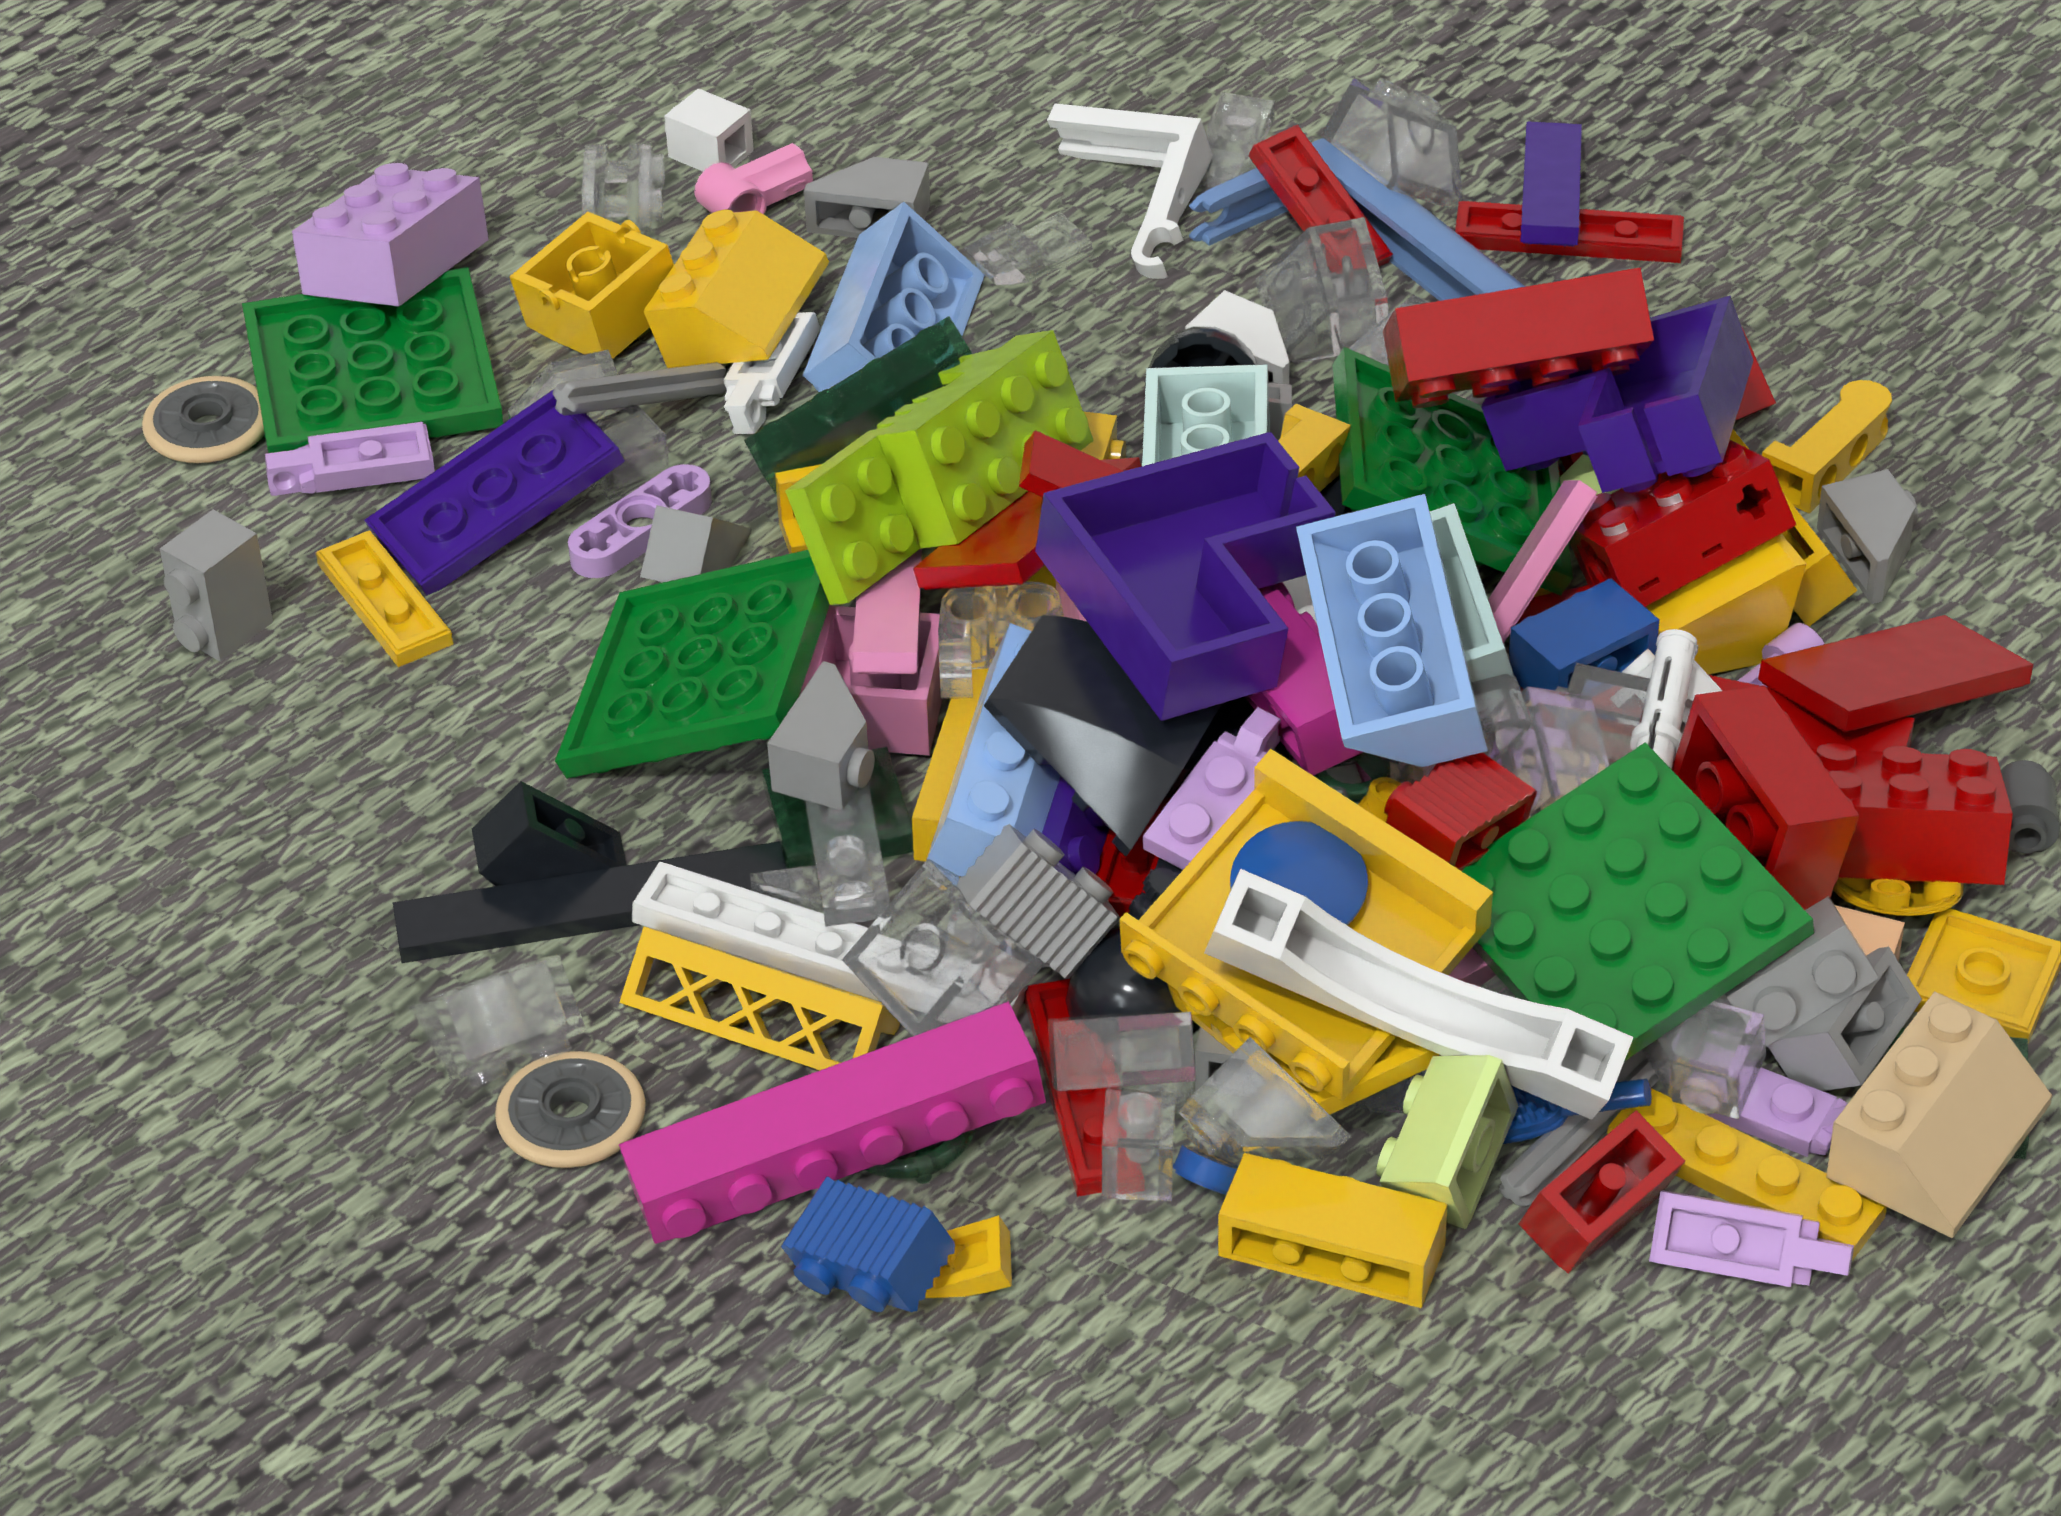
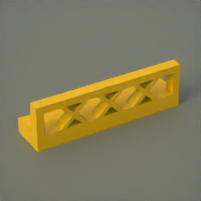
(750, 975)

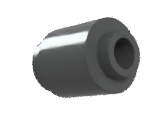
(2033, 805)

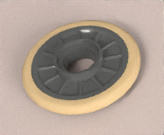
(171, 416)
(538, 1135)

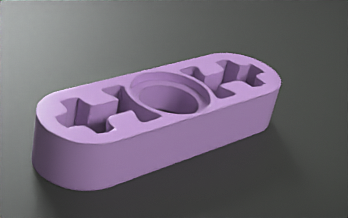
(677, 487)

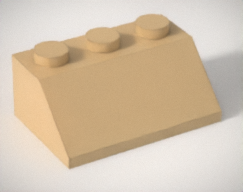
(1938, 1116)

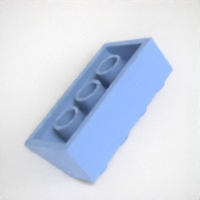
(891, 289)
(1391, 634)
(993, 780)

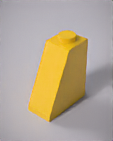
(1736, 606)

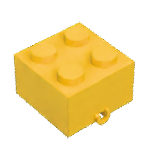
(592, 285)

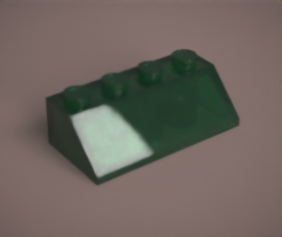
(857, 403)

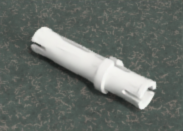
(1667, 694)

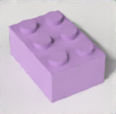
(390, 235)

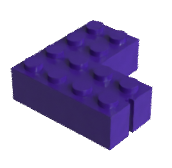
(1657, 418)
(1174, 565)

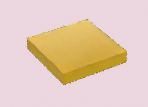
(1987, 969)

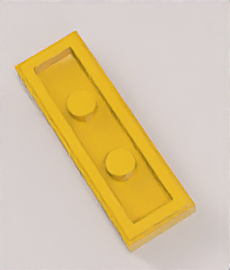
(384, 598)

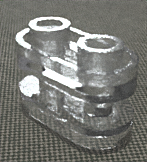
(642, 174)

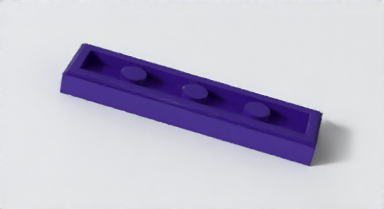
(1551, 184)

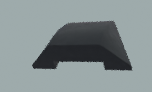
(1090, 723)

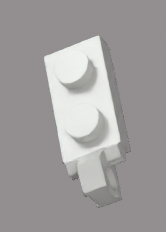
(763, 382)

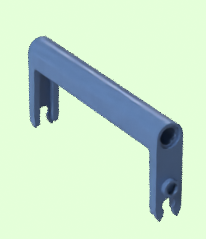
(1419, 241)

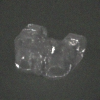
(976, 622)

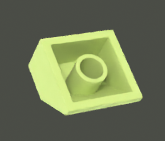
(1451, 1133)

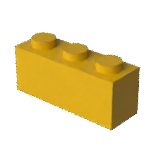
(1332, 1229)

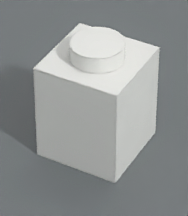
(708, 131)

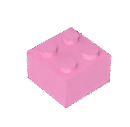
(897, 707)

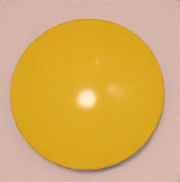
(1899, 896)

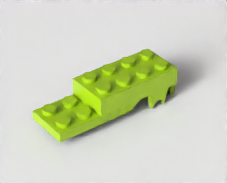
(936, 464)

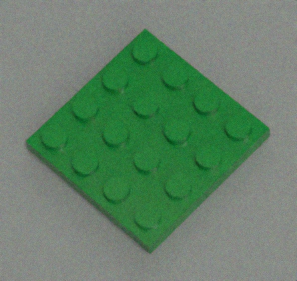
(372, 365)
(1442, 454)
(697, 665)
(1631, 903)

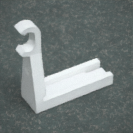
(1142, 139)

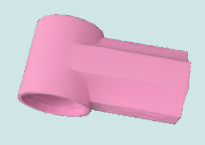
(754, 183)

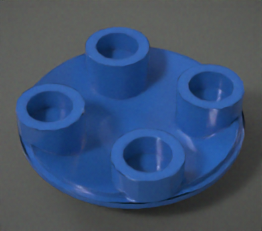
(1309, 863)

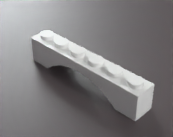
(1321, 958)

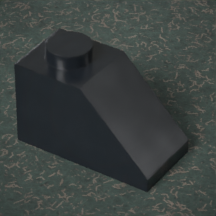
(541, 838)

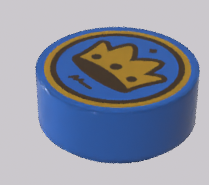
(1205, 1170)

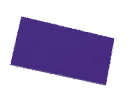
(493, 493)

